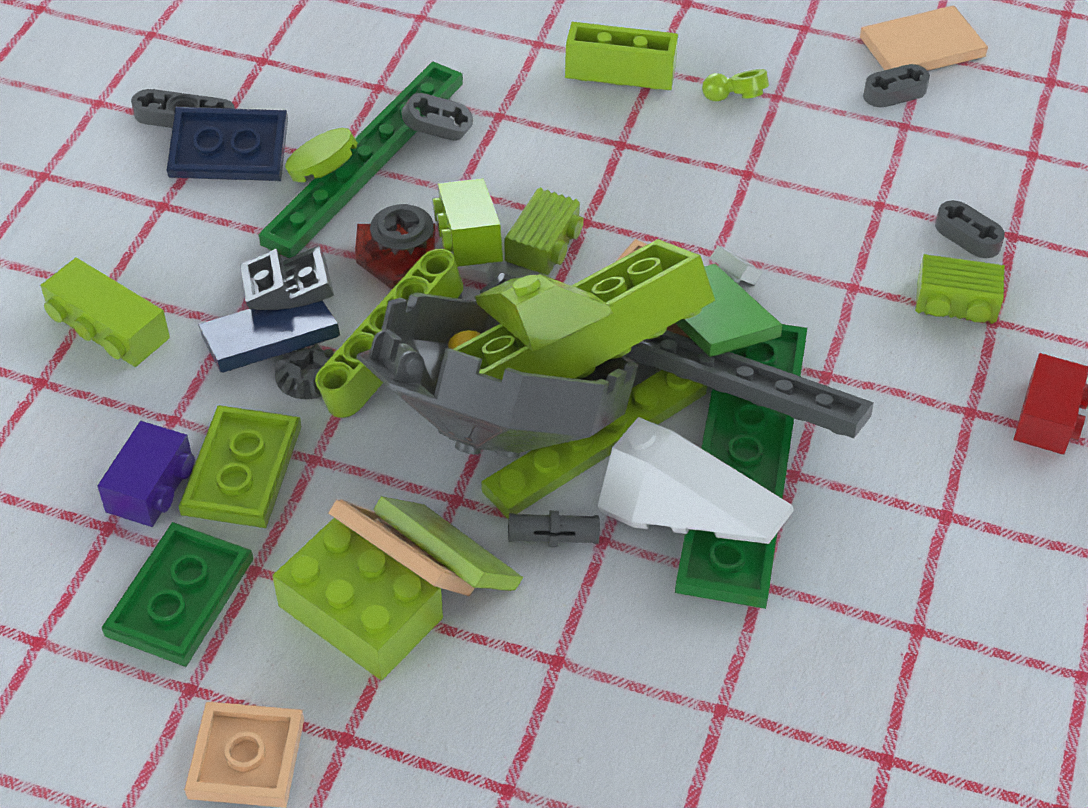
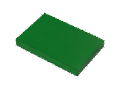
(178, 594)

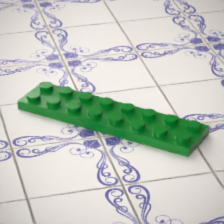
(758, 446)

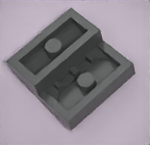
(286, 284)

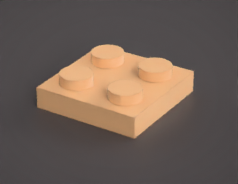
(245, 754)

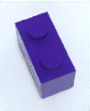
(146, 473)

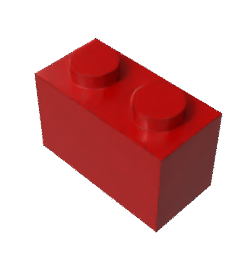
(1053, 404)

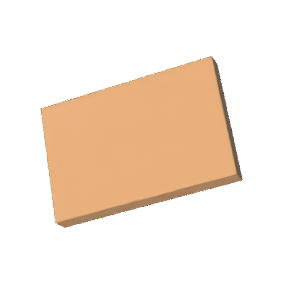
(924, 39)
(398, 546)

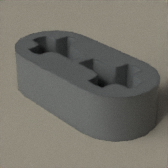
(896, 85)
(437, 116)
(969, 229)

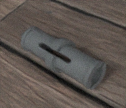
(553, 528)

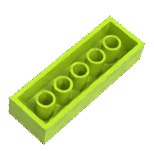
(645, 296)

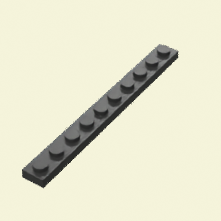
(750, 381)

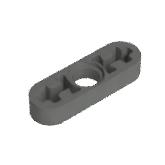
(158, 106)

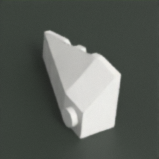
(675, 484)

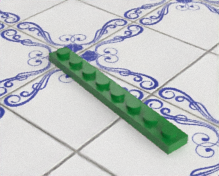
(376, 146)

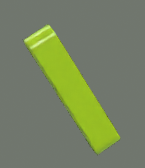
(344, 379)

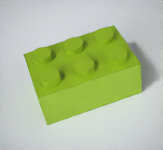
(358, 598)

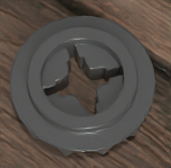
(411, 219)
(289, 375)

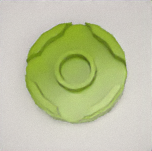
(321, 154)

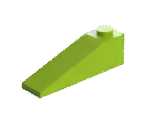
(541, 309)

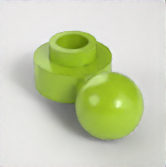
(747, 83)

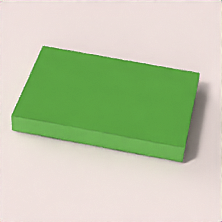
(730, 320)

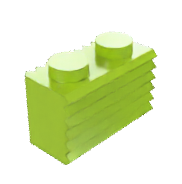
(543, 231)
(960, 288)

